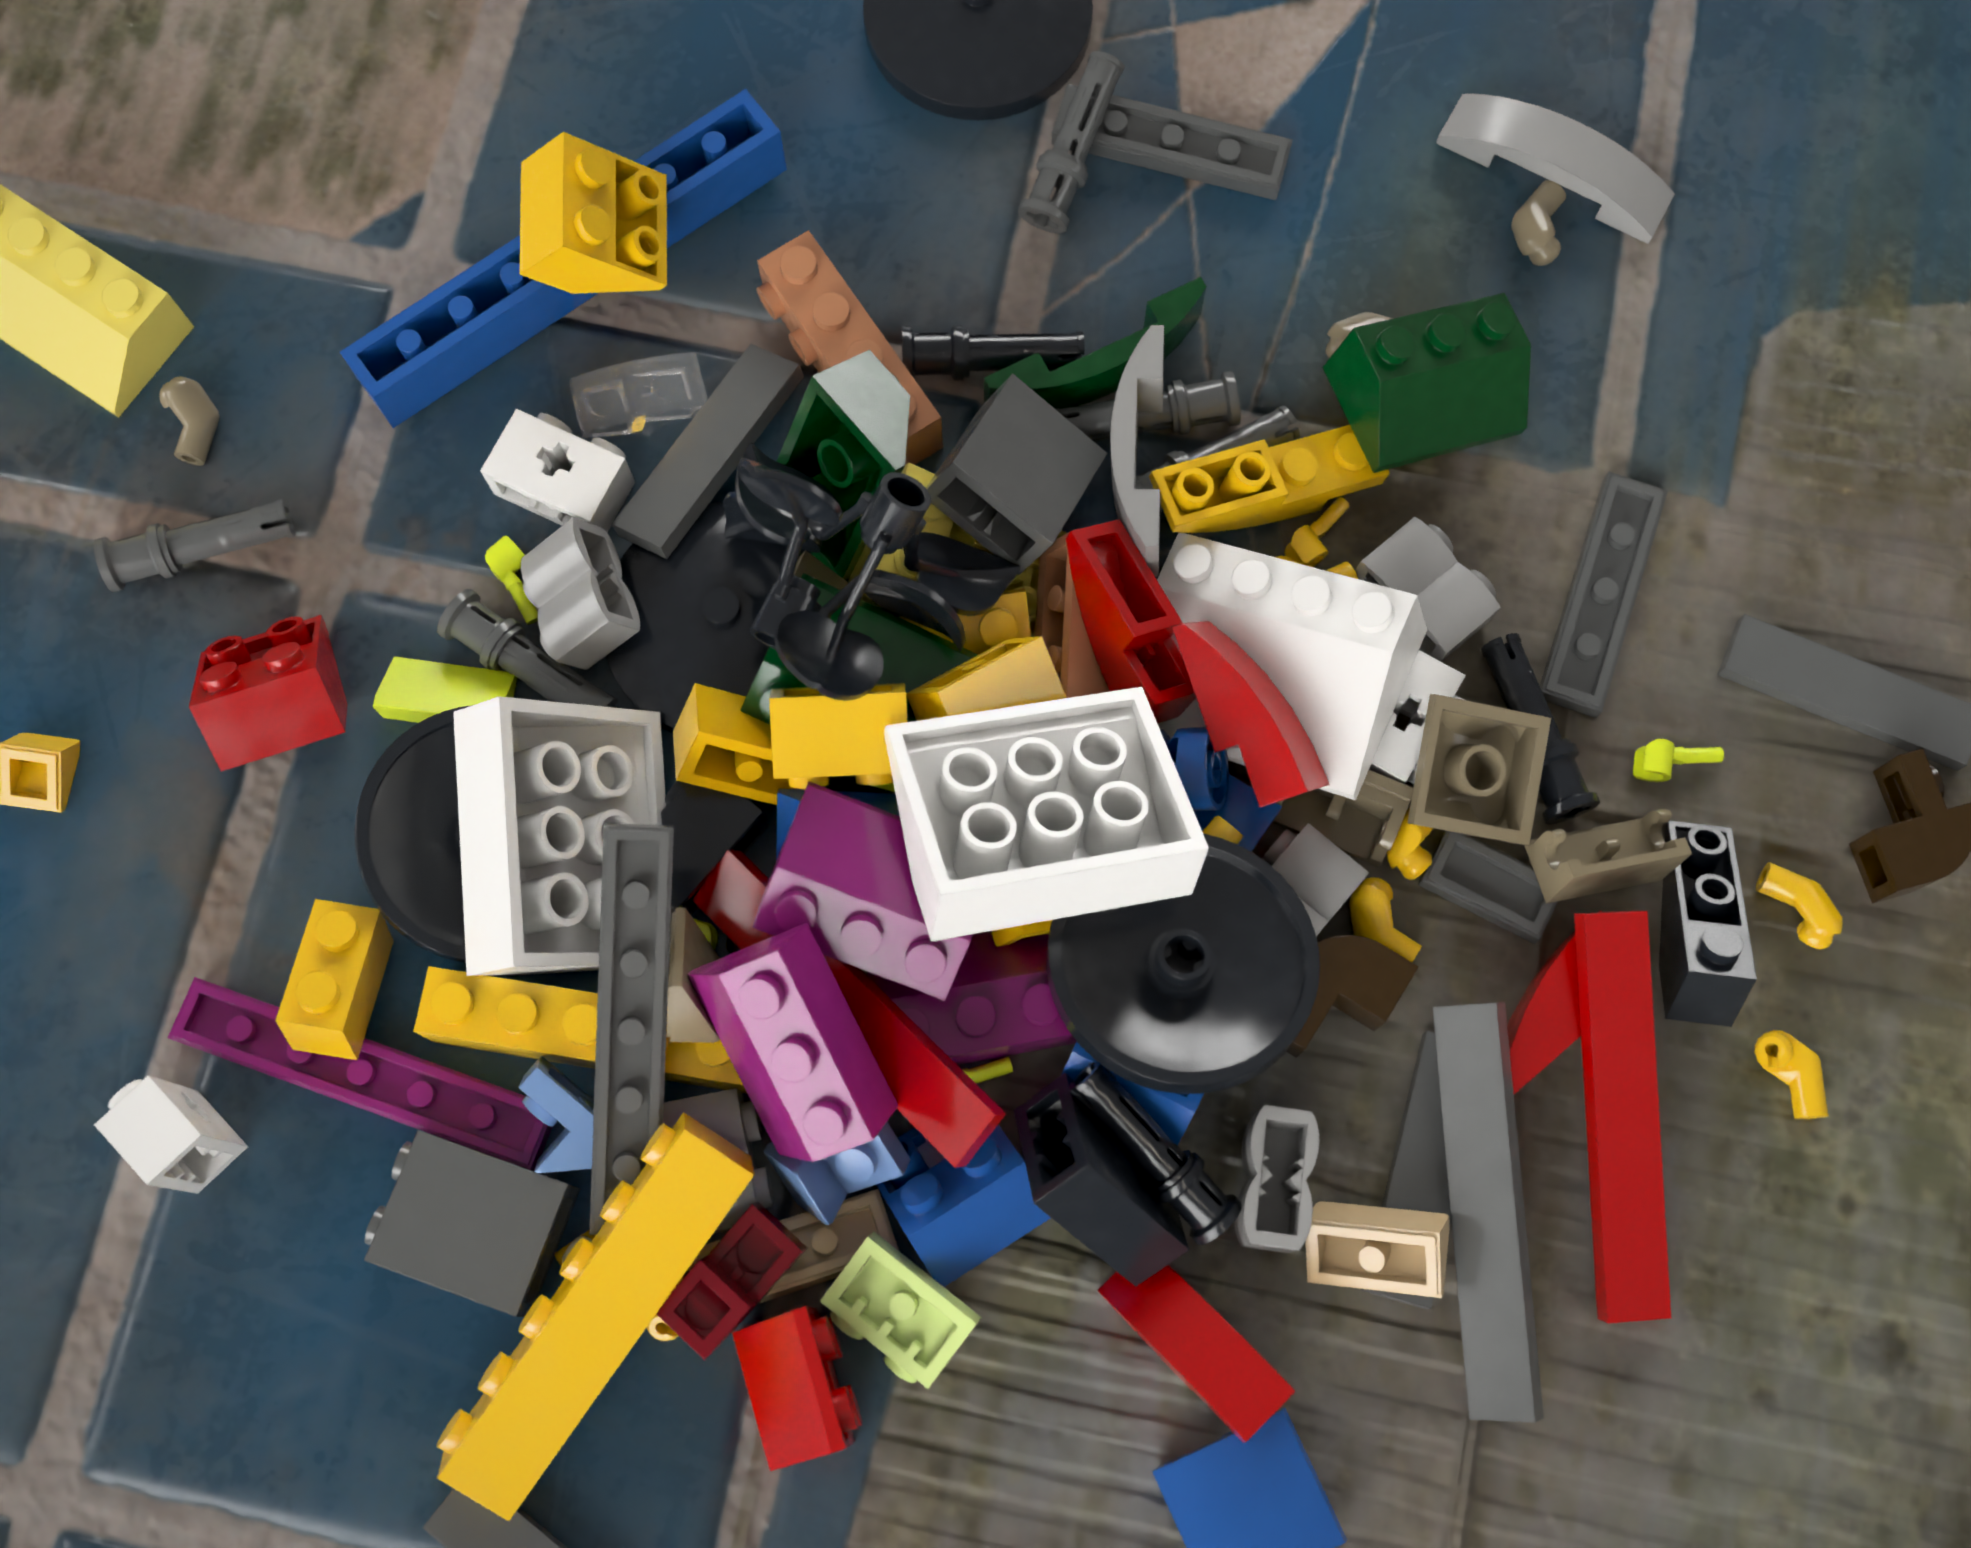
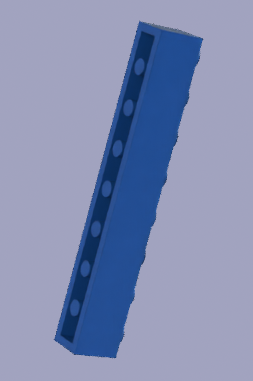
(497, 309)

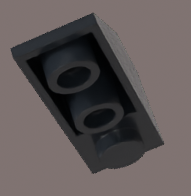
(1704, 930)

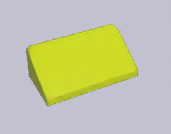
(424, 688)

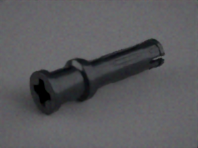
(959, 353)
(1561, 780)
(1174, 1173)

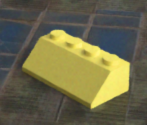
(81, 308)

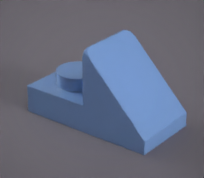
(553, 1099)
(825, 1183)

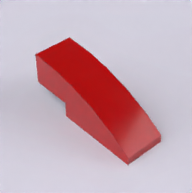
(1128, 618)
(1249, 713)
(1546, 1016)
(1200, 1348)

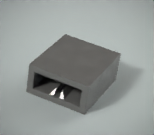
(1015, 474)
(470, 1224)

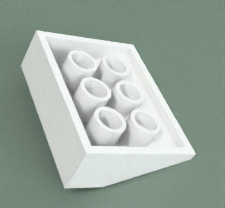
(1320, 636)
(1042, 812)
(532, 821)

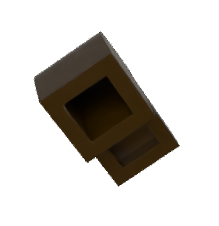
(1924, 837)
(1358, 980)

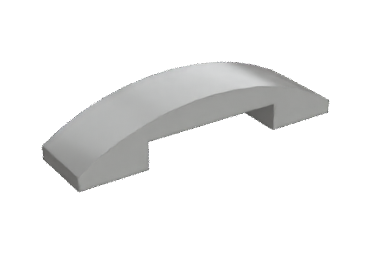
(1564, 153)
(1137, 392)

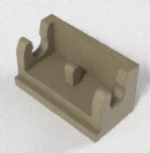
(1358, 826)
(1605, 857)

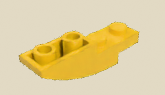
(1263, 483)

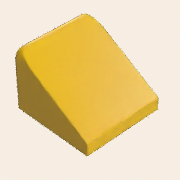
(37, 771)

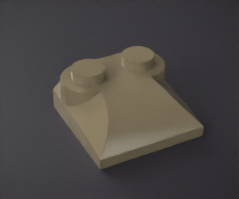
(1479, 770)

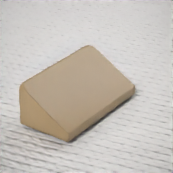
(1378, 1248)

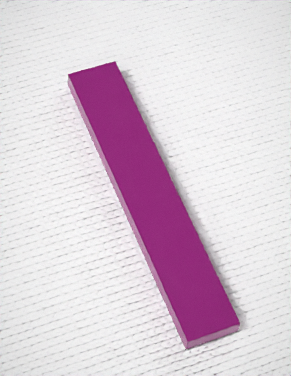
(379, 1081)

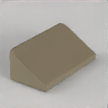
(688, 950)

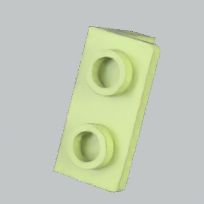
(899, 1311)

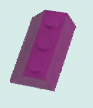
(854, 888)
(993, 1006)
(795, 1045)

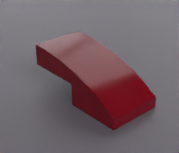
(731, 1280)

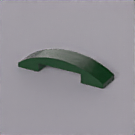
(1101, 370)

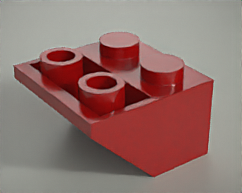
(268, 692)
(796, 1387)

